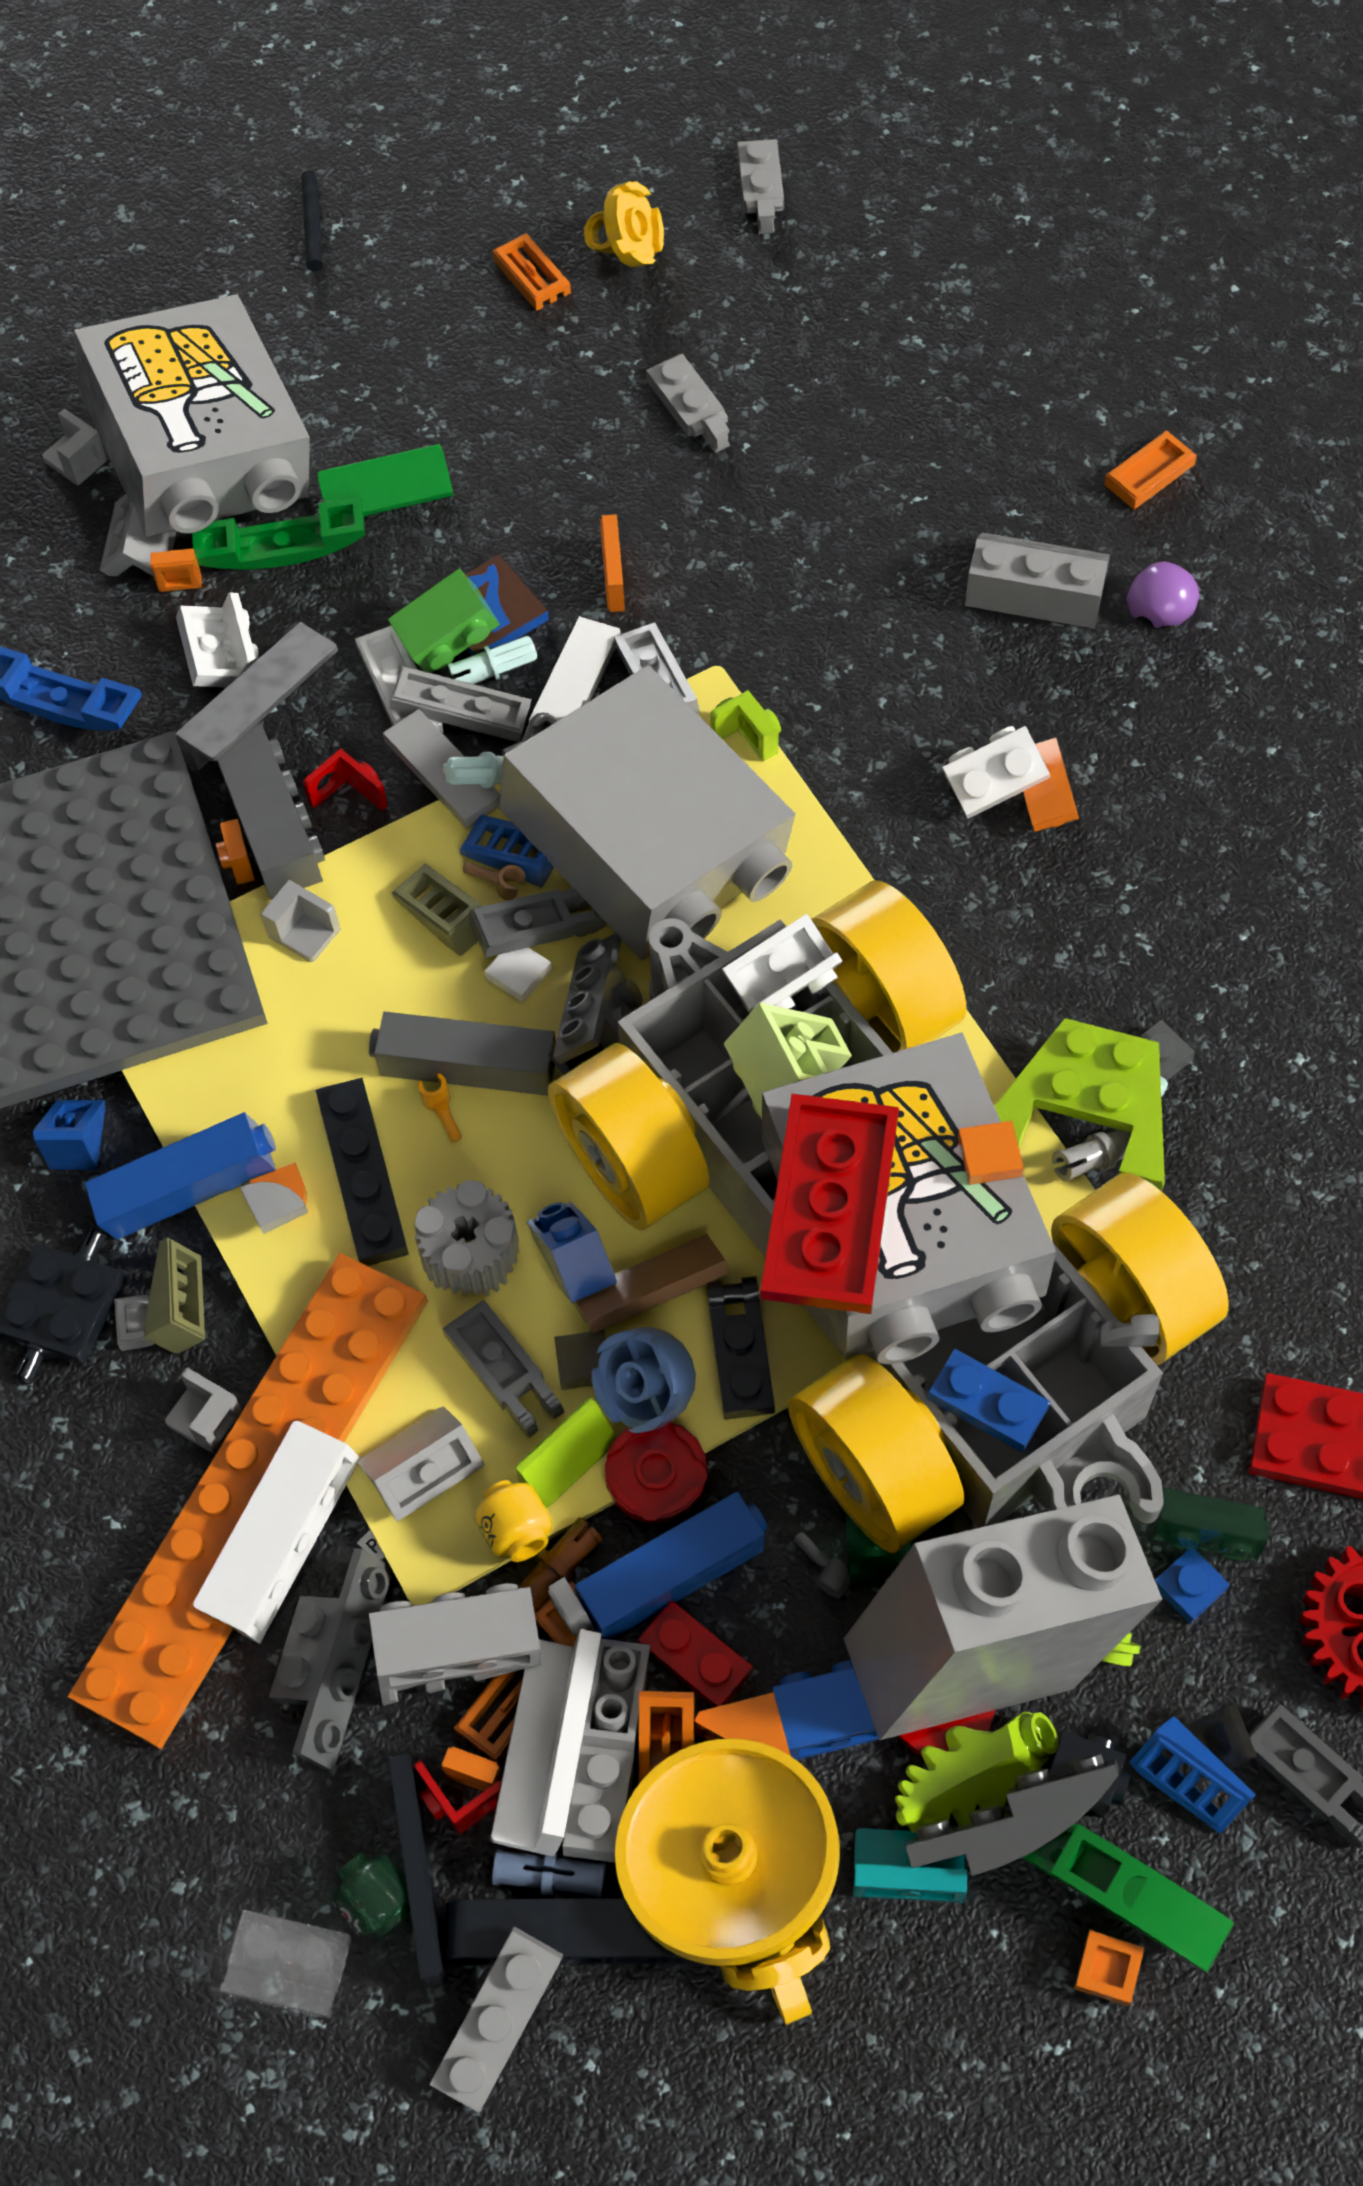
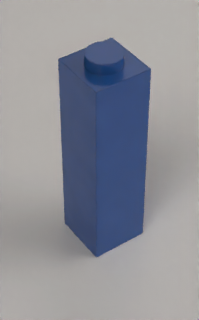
(181, 1175)
(672, 1566)

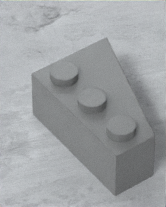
(453, 1639)

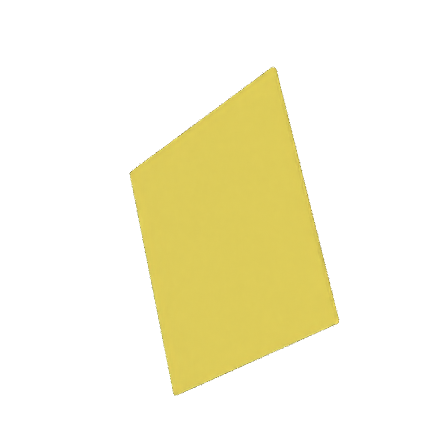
(509, 1142)

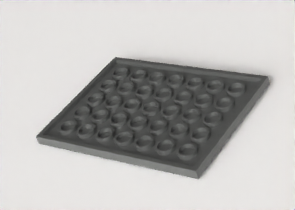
(112, 922)

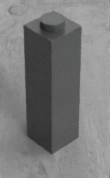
(464, 1053)

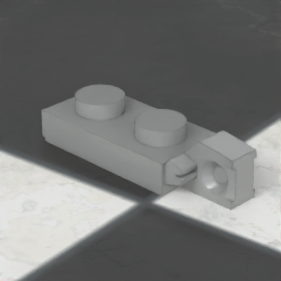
(761, 181)
(690, 401)

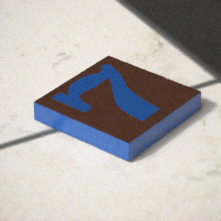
(509, 601)

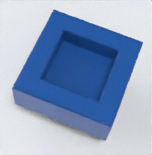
(1191, 1585)

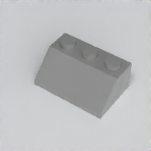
(1036, 580)

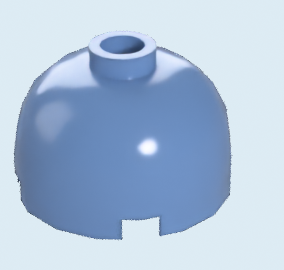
(643, 1378)

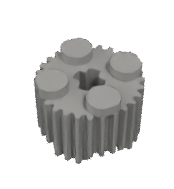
(463, 1216)

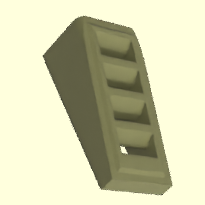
(454, 931)
(174, 1315)

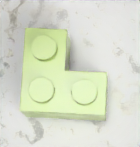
(783, 1047)

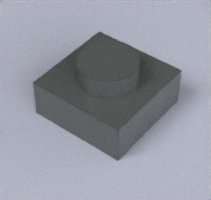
(1173, 1050)

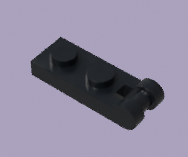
(740, 1350)

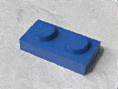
(988, 1400)

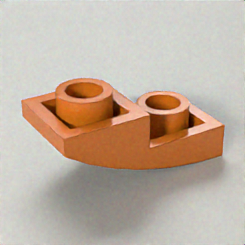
(1052, 800)

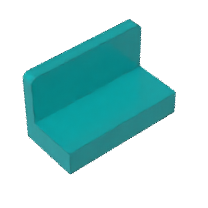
(886, 1872)

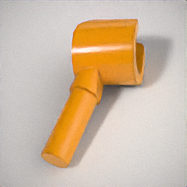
(438, 1102)

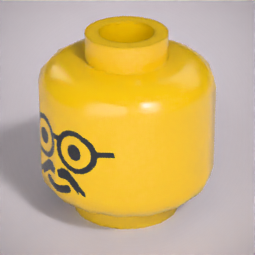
(513, 1520)

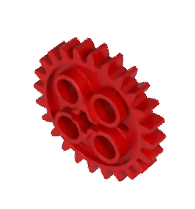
(1331, 1617)

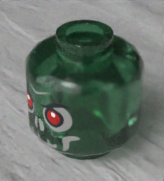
(371, 1894)

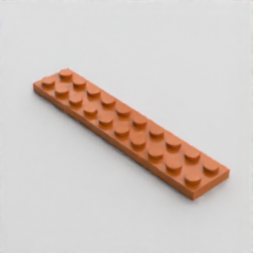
(319, 1377)

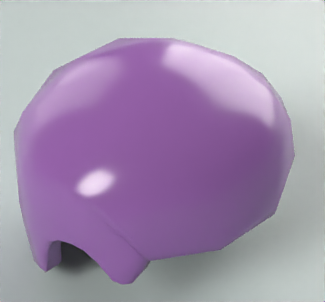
(1163, 594)

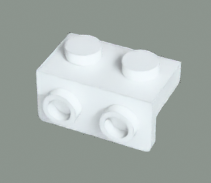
(216, 642)
(995, 771)
(783, 966)

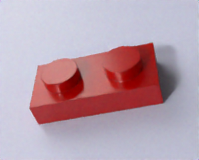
(695, 1656)

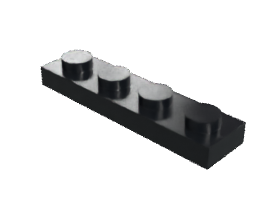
(361, 1172)

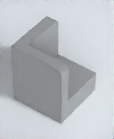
(78, 451)
(300, 921)
(204, 1412)

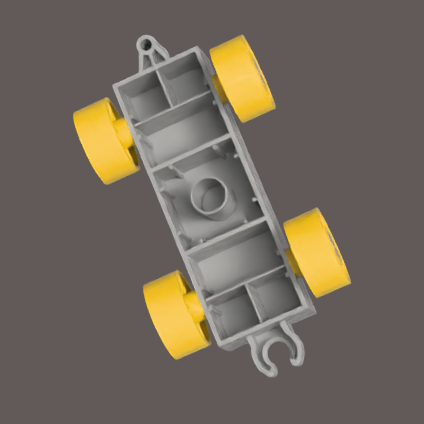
(673, 1117)

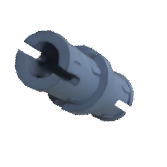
(549, 1873)

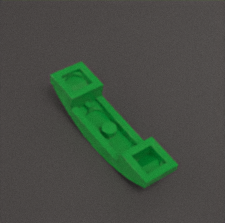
(281, 542)

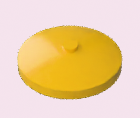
(727, 1852)

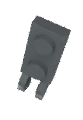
(532, 921)
(501, 1364)
(1309, 1770)

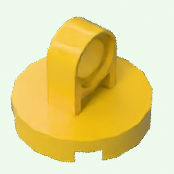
(630, 225)
(783, 1972)

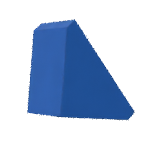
(71, 1134)

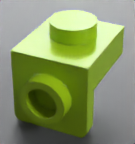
(749, 718)

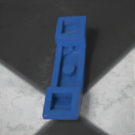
(64, 697)

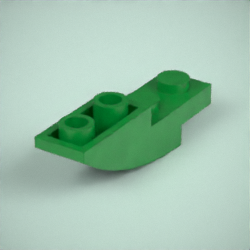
(1134, 1894)

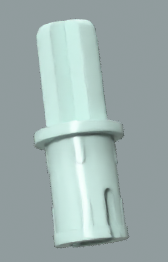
(495, 660)
(474, 770)

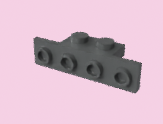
(595, 1000)
(328, 1656)

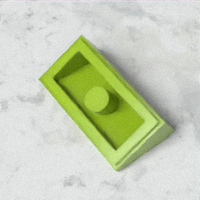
(567, 1452)

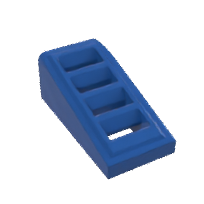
(536, 868)
(1166, 1777)

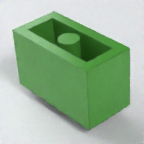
(444, 622)

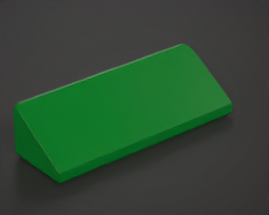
(390, 480)

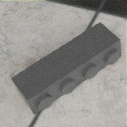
(268, 814)

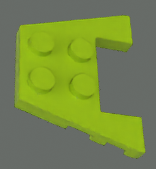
(1100, 1080)

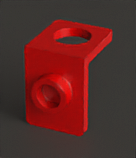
(345, 769)
(440, 1806)

